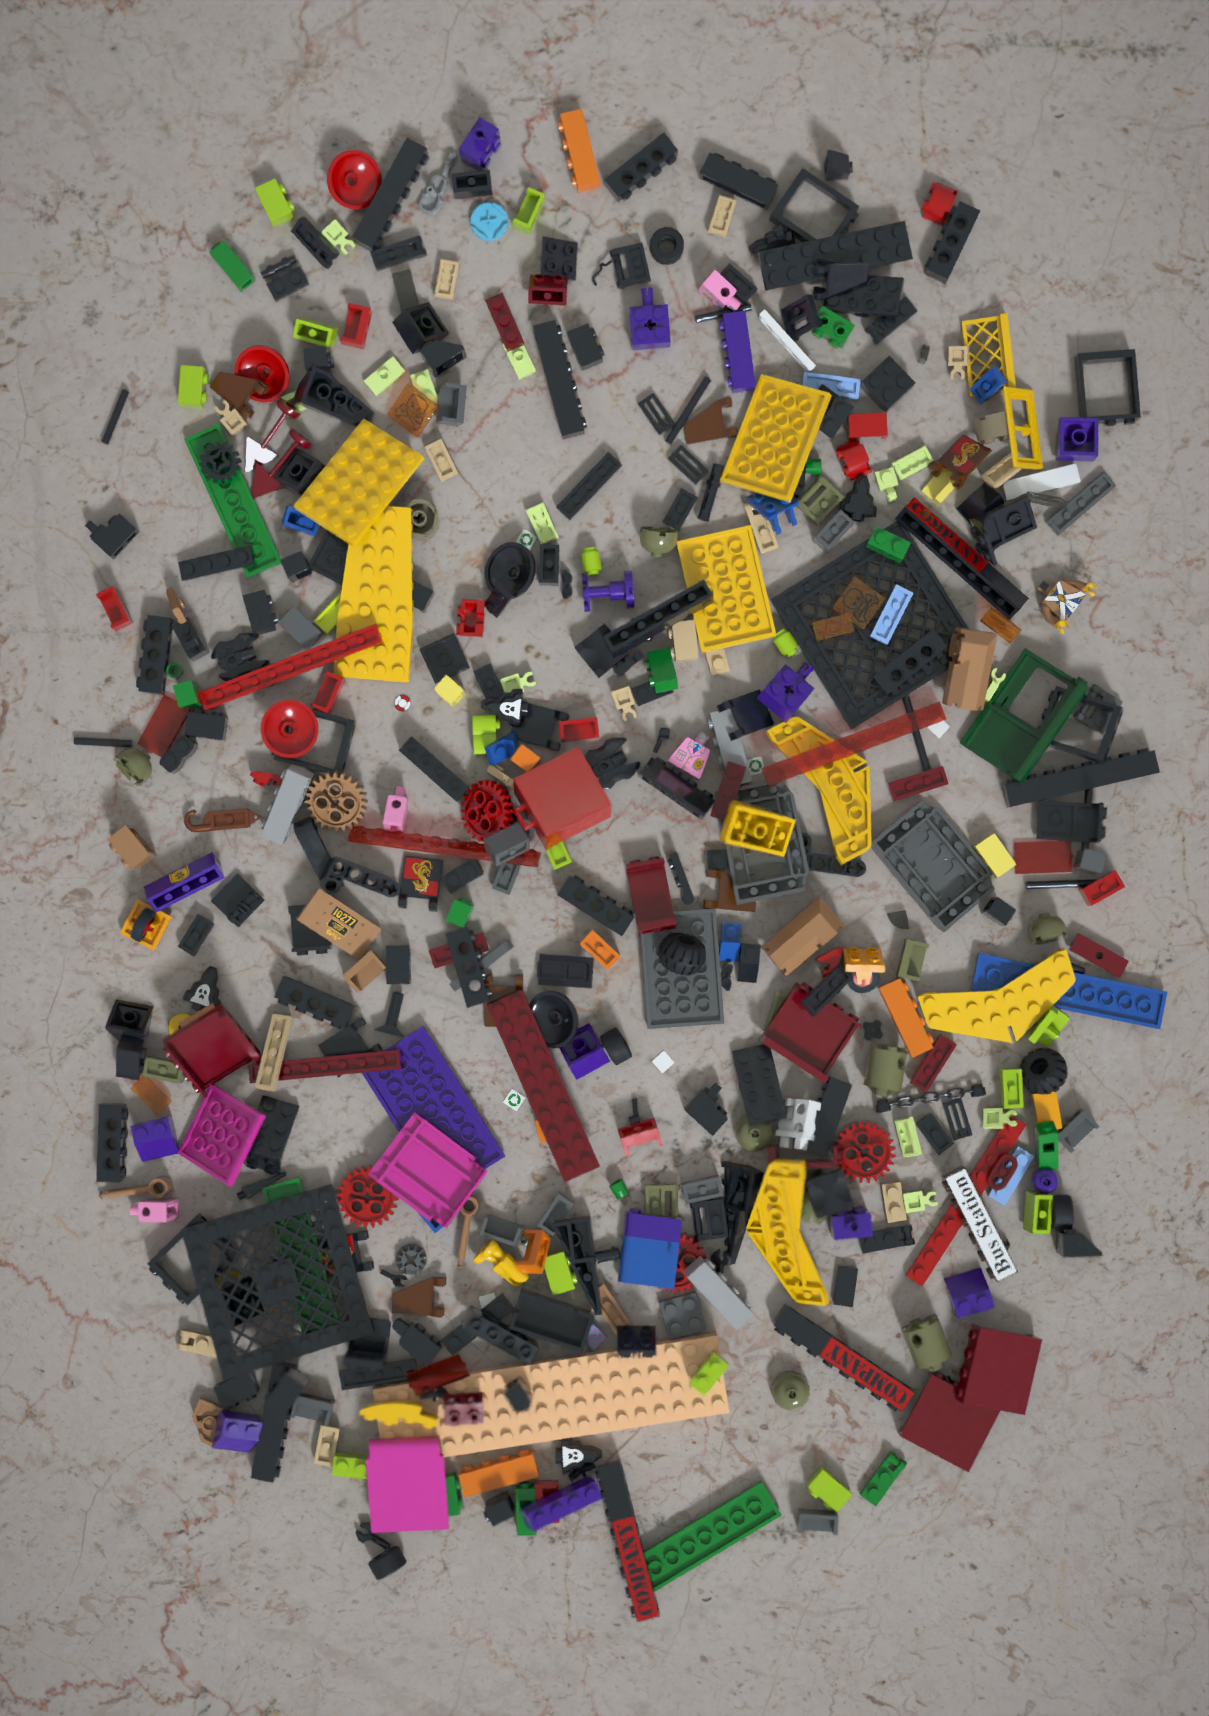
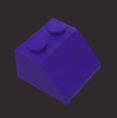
(1077, 439)
(584, 1052)
(155, 1138)
(969, 1293)
(237, 1431)

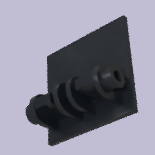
(559, 258)
(237, 900)
(636, 1339)

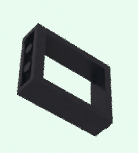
(777, 218)
(1106, 357)
(1109, 734)
(343, 751)
(168, 1281)

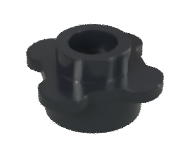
(877, 1030)

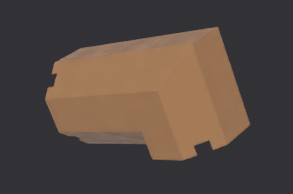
(969, 669)
(801, 936)

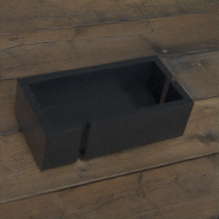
(551, 1320)

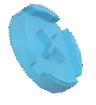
(489, 221)

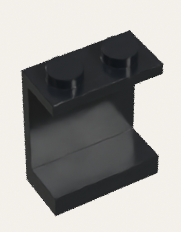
(305, 938)

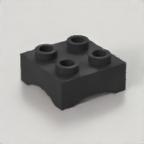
(596, 653)
(829, 1193)

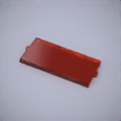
(163, 726)
(1042, 857)
(437, 1375)

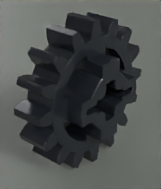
(212, 460)

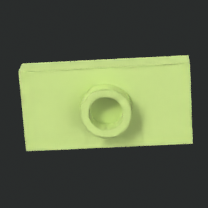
(520, 362)
(384, 376)
(912, 463)
(542, 523)
(908, 1137)

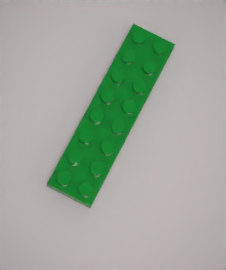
(235, 505)
(286, 1189)
(710, 1534)

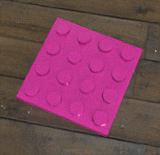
(221, 1134)

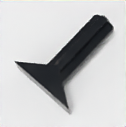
(393, 1015)

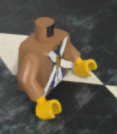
(1062, 600)

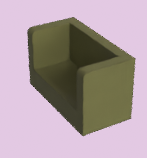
(911, 959)
(162, 1069)

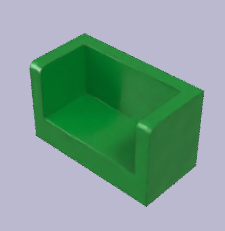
(187, 694)

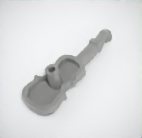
(431, 201)

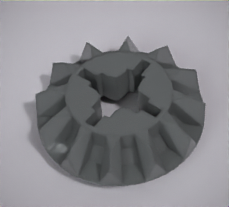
(420, 1260)

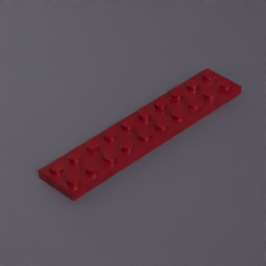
(543, 1086)

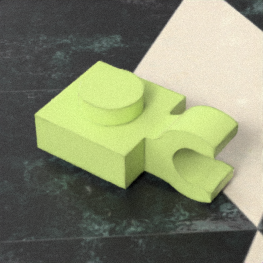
(887, 481)
(993, 685)

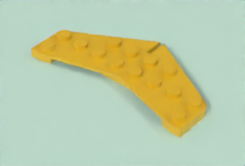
(842, 791)
(1013, 1005)
(776, 1231)

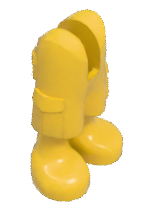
(503, 1263)

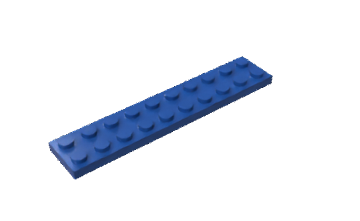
(1086, 996)

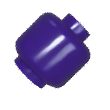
(1039, 1177)

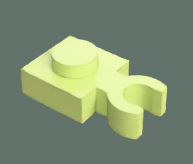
(335, 235)
(515, 682)
(995, 1118)
(915, 1200)

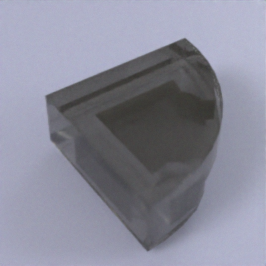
(923, 354)
(899, 919)

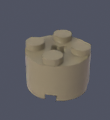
(991, 428)
(431, 522)

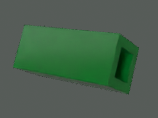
(232, 266)
(1046, 1145)
(524, 1496)

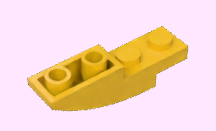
(391, 1410)

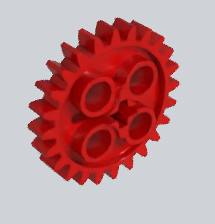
(486, 809)
(875, 1137)
(366, 1214)
(691, 1250)

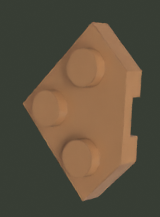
(206, 1419)

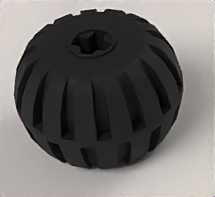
(682, 954)
(1039, 1061)

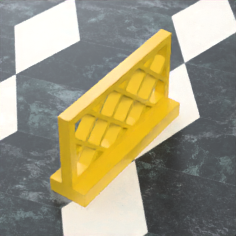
(1004, 348)

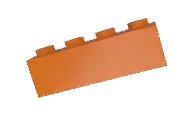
(580, 150)
(905, 1017)
(498, 1473)

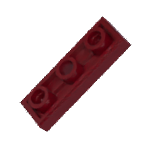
(1108, 961)

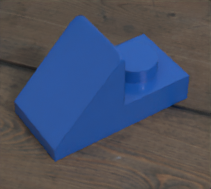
(988, 385)
(297, 521)
(502, 748)
(730, 942)

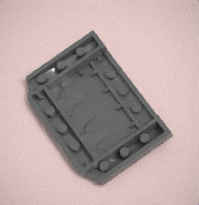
(934, 864)
(762, 874)

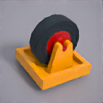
(145, 925)
(864, 967)

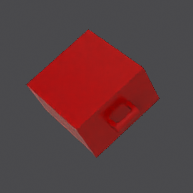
(561, 798)

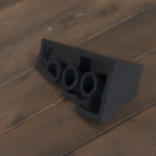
(325, 395)

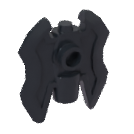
(236, 658)
(608, 765)

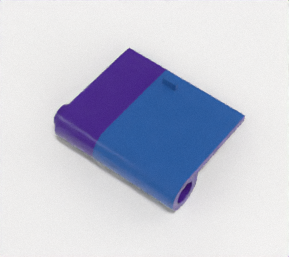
(649, 1250)

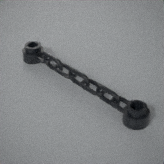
(976, 1091)

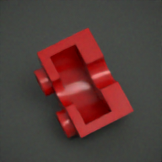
(939, 204)
(854, 458)
(472, 618)

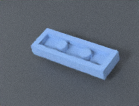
(842, 386)
(891, 614)
(1024, 1160)

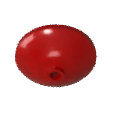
(364, 175)
(252, 364)
(303, 728)

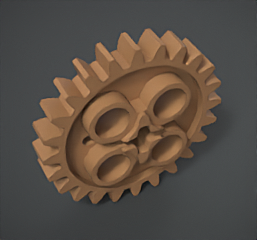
(348, 789)

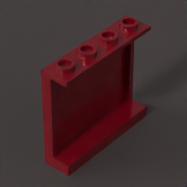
(809, 1040)
(210, 1048)
(998, 1369)
(946, 1425)

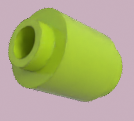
(591, 561)
(785, 643)

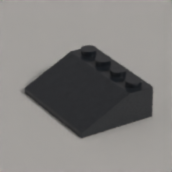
(676, 788)

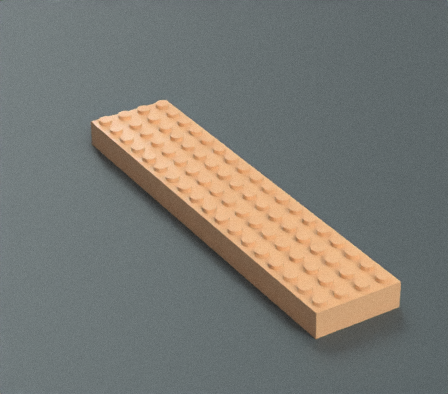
(571, 1397)

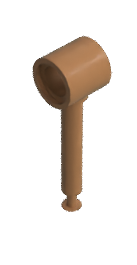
(151, 1188)
(465, 1229)

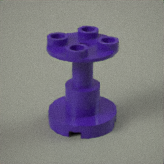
(615, 590)

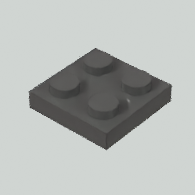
(682, 1315)

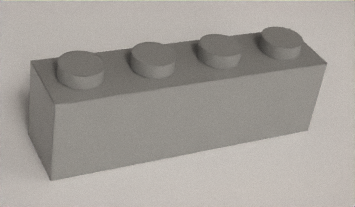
(732, 751)
(287, 804)
(718, 1292)

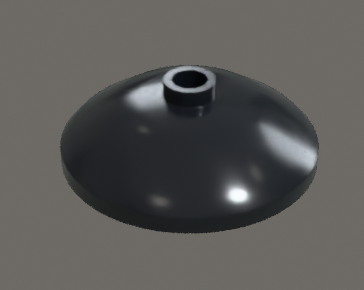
(505, 563)
(546, 1009)

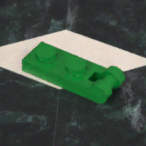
(882, 1479)

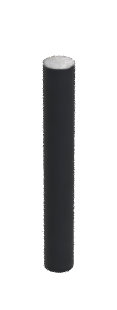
(718, 314)
(115, 416)
(103, 742)

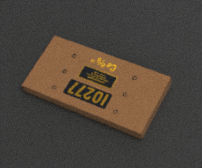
(338, 923)

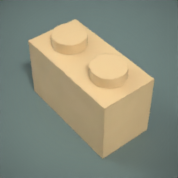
(684, 641)

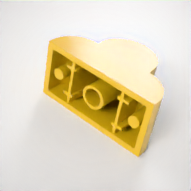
(757, 828)

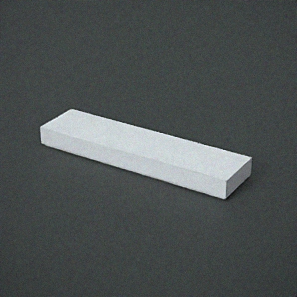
(786, 341)
(1041, 481)

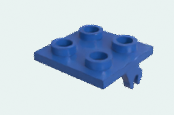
(770, 507)

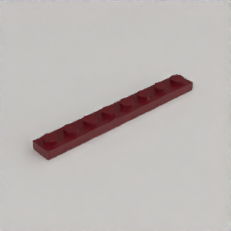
(334, 1065)

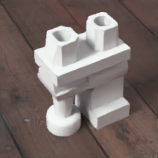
(798, 1124)

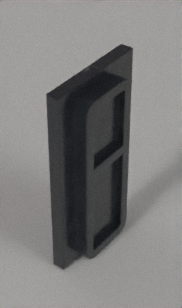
(565, 971)

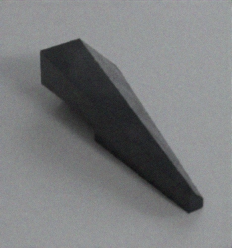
(740, 1194)
(578, 1242)

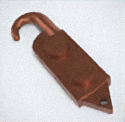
(222, 820)

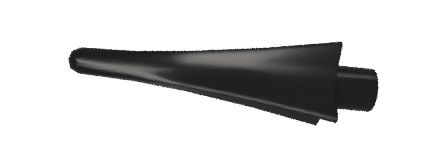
(250, 1190)

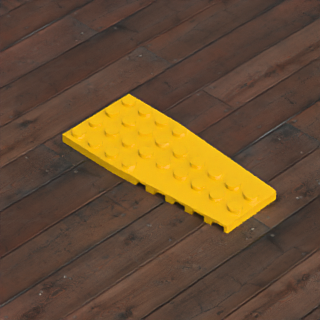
(379, 592)

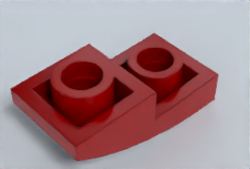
(265, 778)

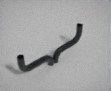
(601, 268)

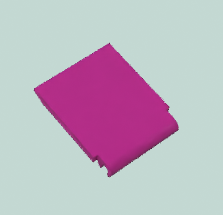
(428, 1171)
(407, 1485)

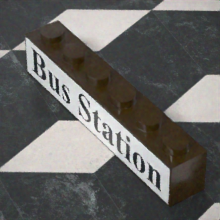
(979, 1224)

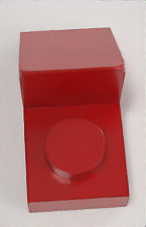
(832, 958)

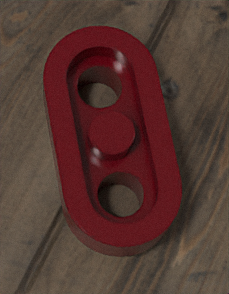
(1002, 1172)

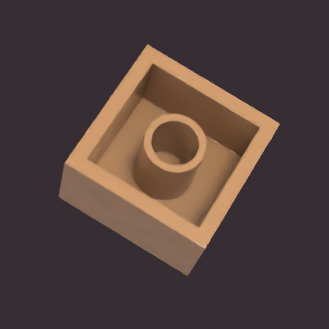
(131, 848)

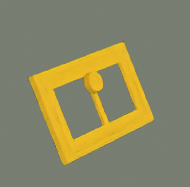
(1028, 396)

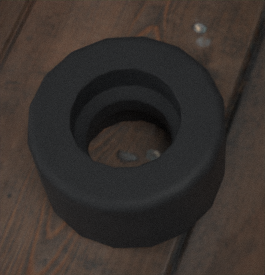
(670, 234)
(616, 1046)
(1062, 1212)
(387, 1562)

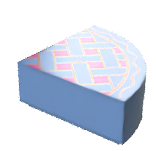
(595, 1337)

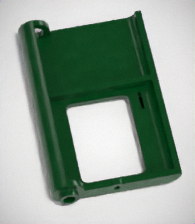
(1007, 739)

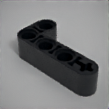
(313, 847)
(829, 860)
(361, 880)

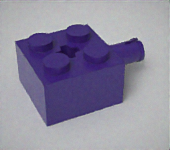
(480, 145)
(651, 314)
(787, 691)
(851, 1224)

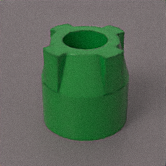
(813, 466)
(171, 667)
(619, 1189)

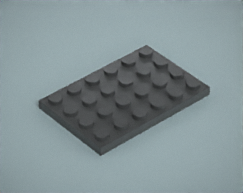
(678, 998)

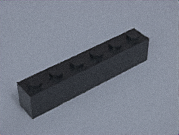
(390, 195)
(559, 380)
(658, 619)
(271, 1437)

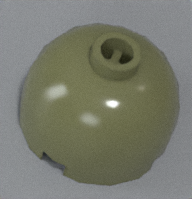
(658, 540)
(134, 765)
(1047, 929)
(744, 1136)
(788, 1382)

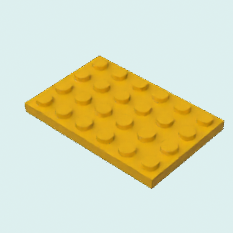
(775, 438)
(358, 482)
(734, 576)

